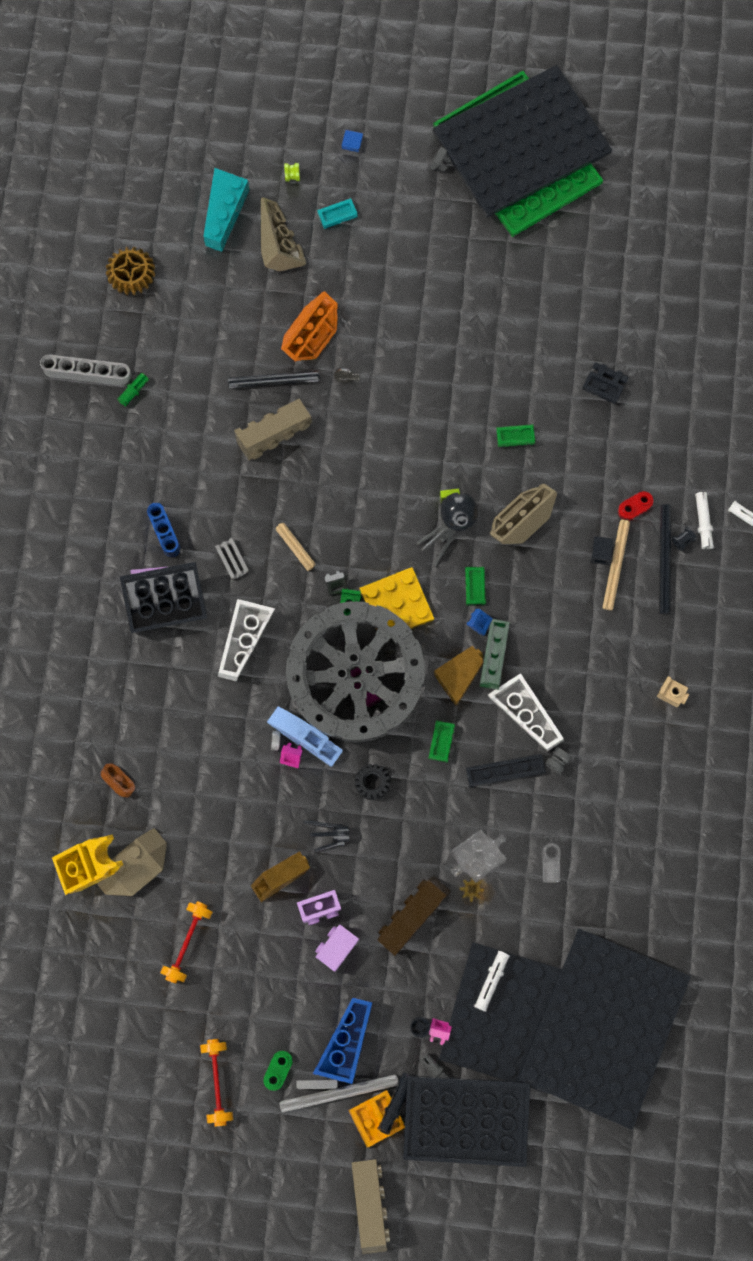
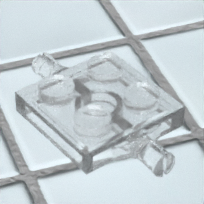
(478, 856)

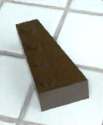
(413, 915)

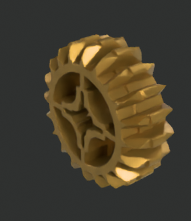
(145, 270)

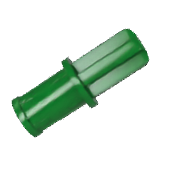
(133, 389)

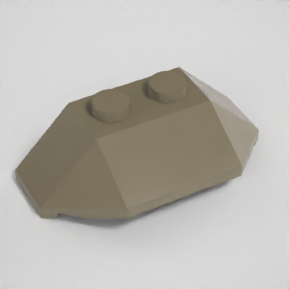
(524, 515)
(142, 863)

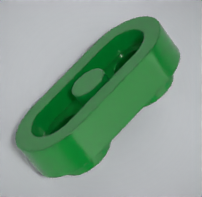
(278, 1070)

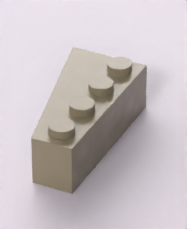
(369, 1206)

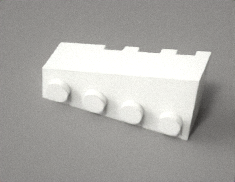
(244, 633)

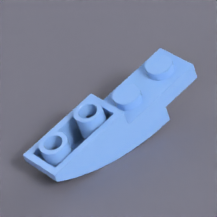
(305, 735)

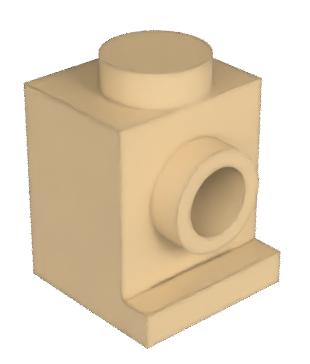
(666, 692)

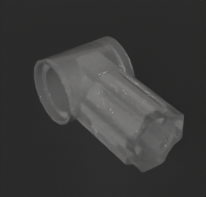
(551, 866)

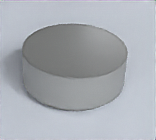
(275, 740)

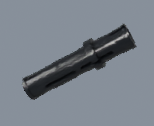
(391, 1112)

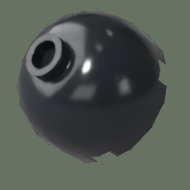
(459, 511)

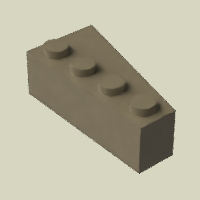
(273, 429)

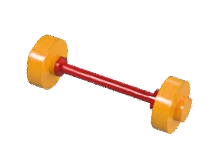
(199, 910)
(220, 1116)

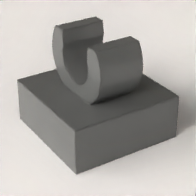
(438, 158)
(335, 583)

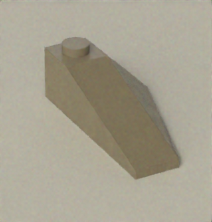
(277, 244)

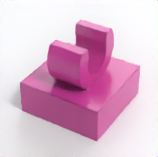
(291, 756)
(439, 1029)

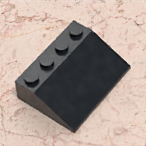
(163, 597)

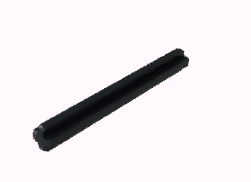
(273, 379)

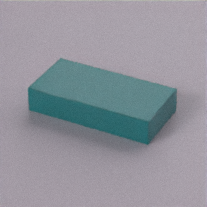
(337, 213)

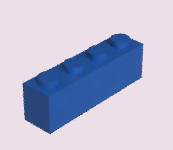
(344, 1048)

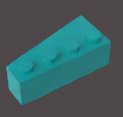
(224, 206)

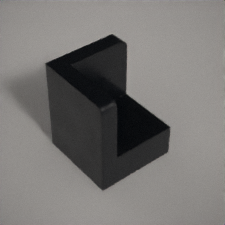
(601, 550)

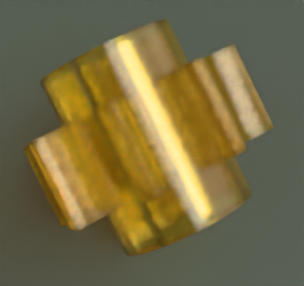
(471, 895)

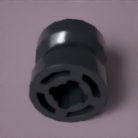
(420, 1027)

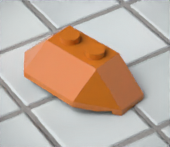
(311, 329)

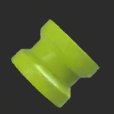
(292, 172)

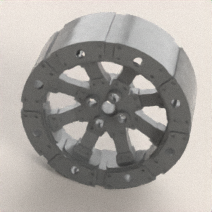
(334, 617)

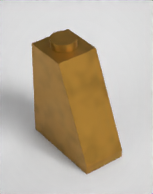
(459, 673)
(280, 876)

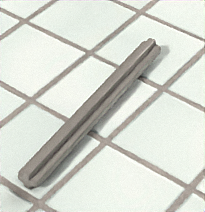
(339, 1093)

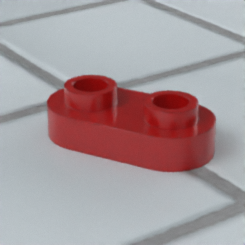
(636, 505)

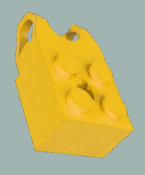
(85, 864)

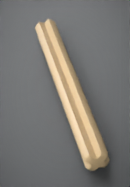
(616, 564)

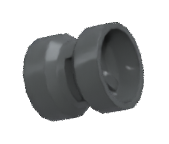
(558, 760)

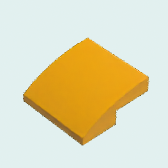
(368, 1117)

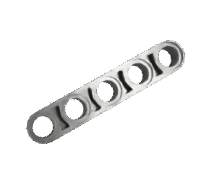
(79, 365)

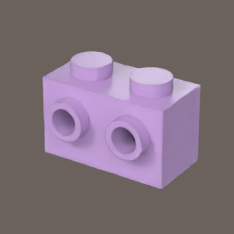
(318, 907)
(336, 948)

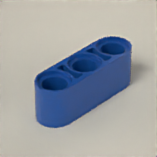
(163, 521)

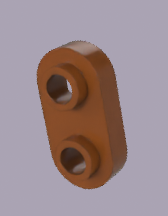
(117, 780)

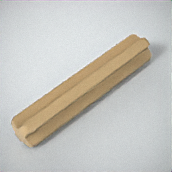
(295, 546)

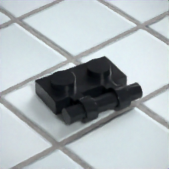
(604, 387)

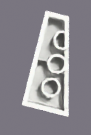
(524, 708)

